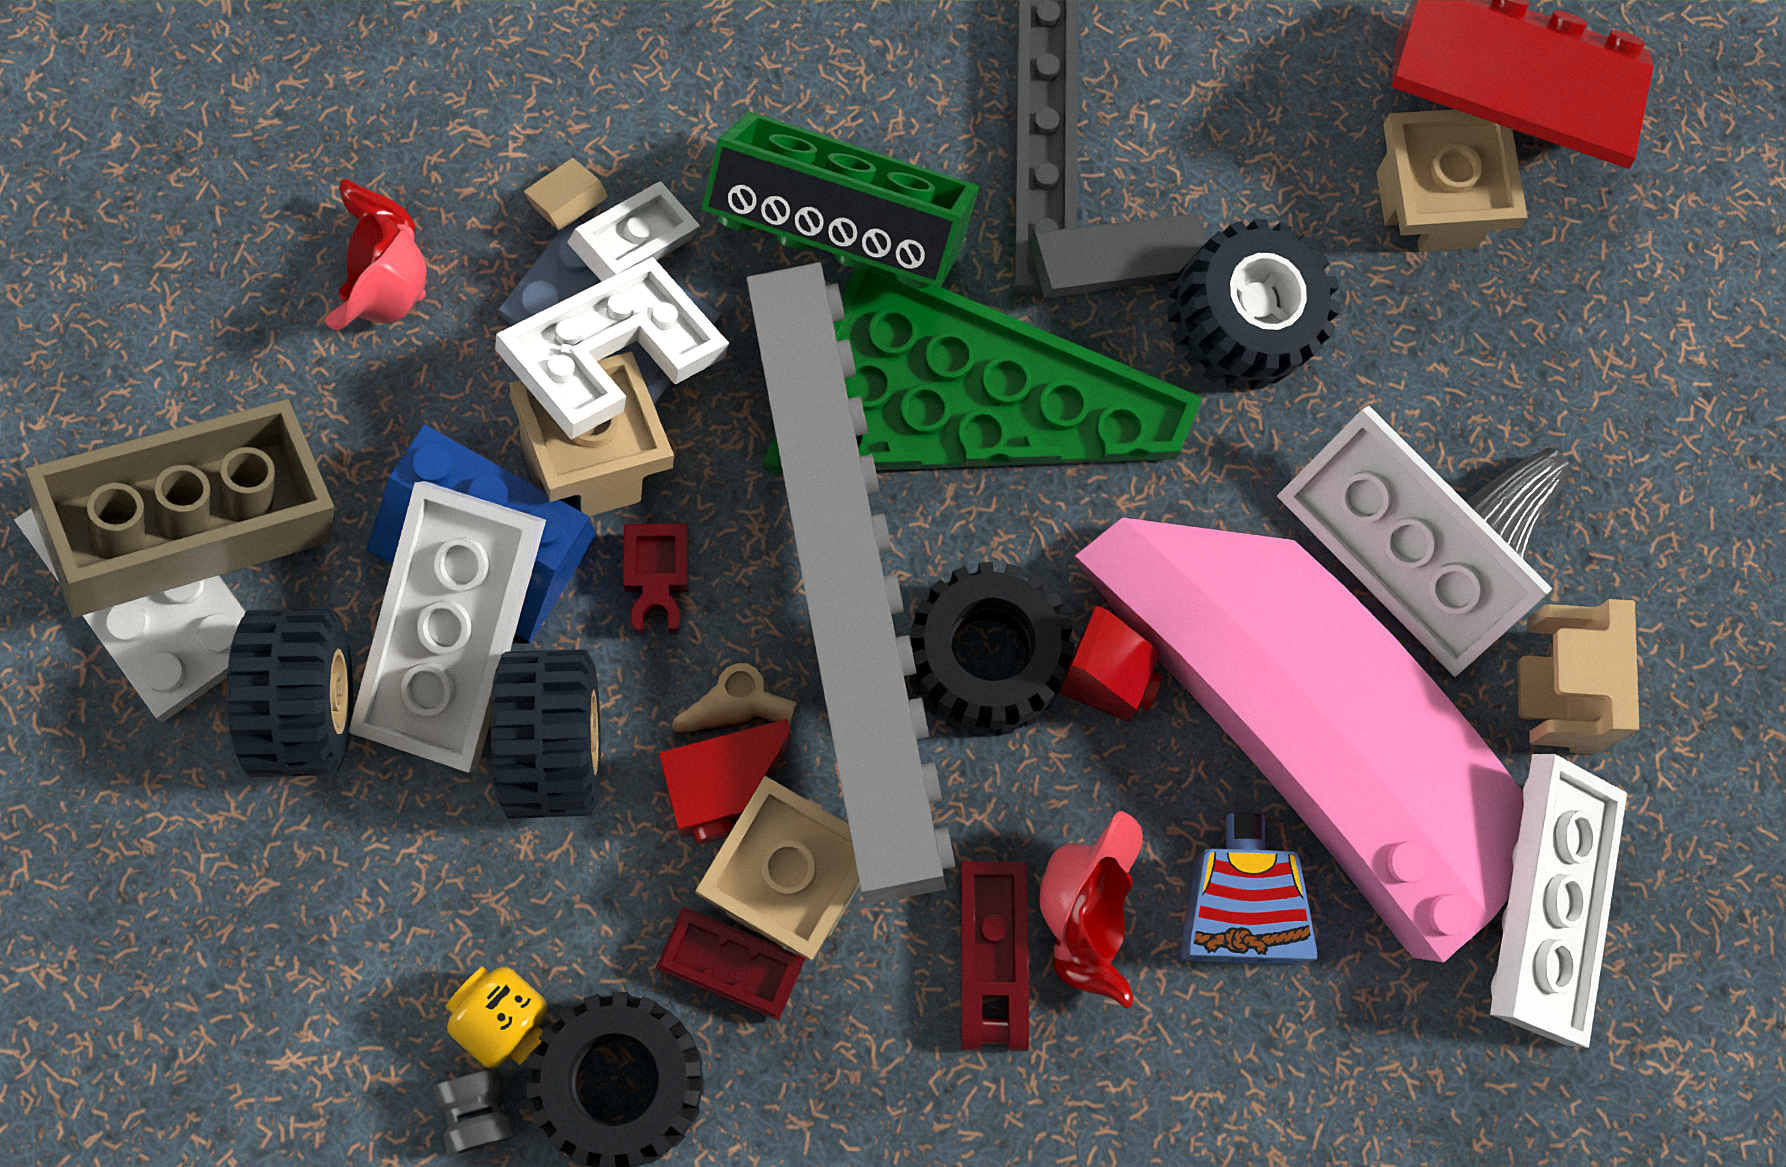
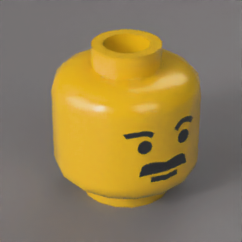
(496, 1017)

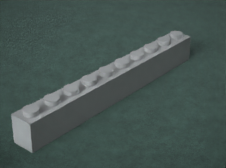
(846, 589)

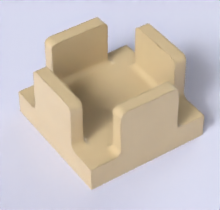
(1449, 178)
(606, 461)
(1589, 683)
(784, 870)

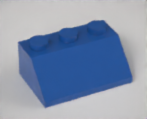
(451, 465)

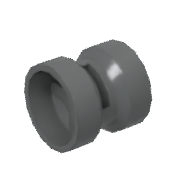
(467, 1097)

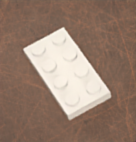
(1413, 541)
(446, 625)
(164, 643)
(1558, 901)

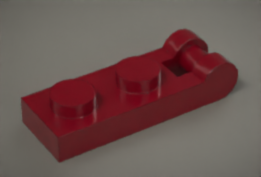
(994, 953)

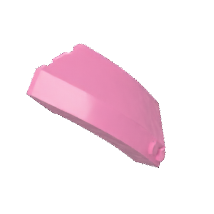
(1328, 717)

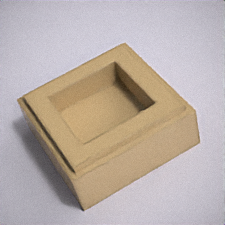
(566, 194)

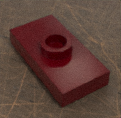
(730, 963)

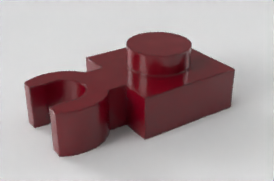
(656, 565)

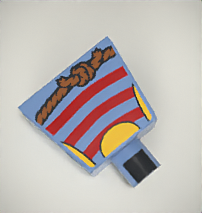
(1247, 902)

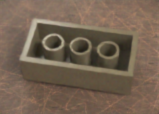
(179, 506)

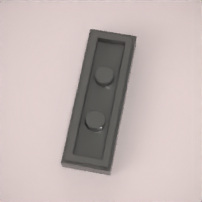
(1115, 254)

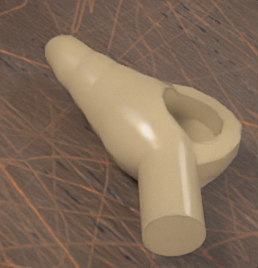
(735, 701)

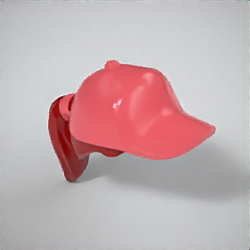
(382, 261)
(1085, 907)

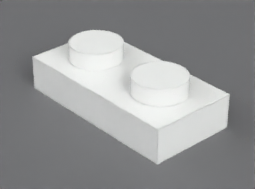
(633, 232)

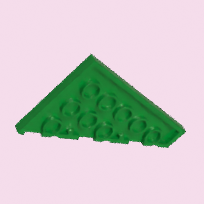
(982, 389)

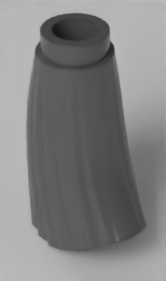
(1521, 496)

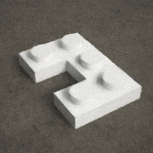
(561, 346)

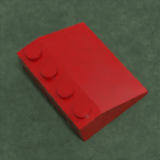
(1528, 72)

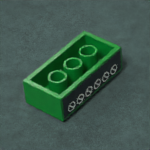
(839, 200)

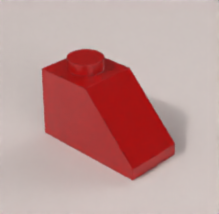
(1112, 668)
(718, 777)

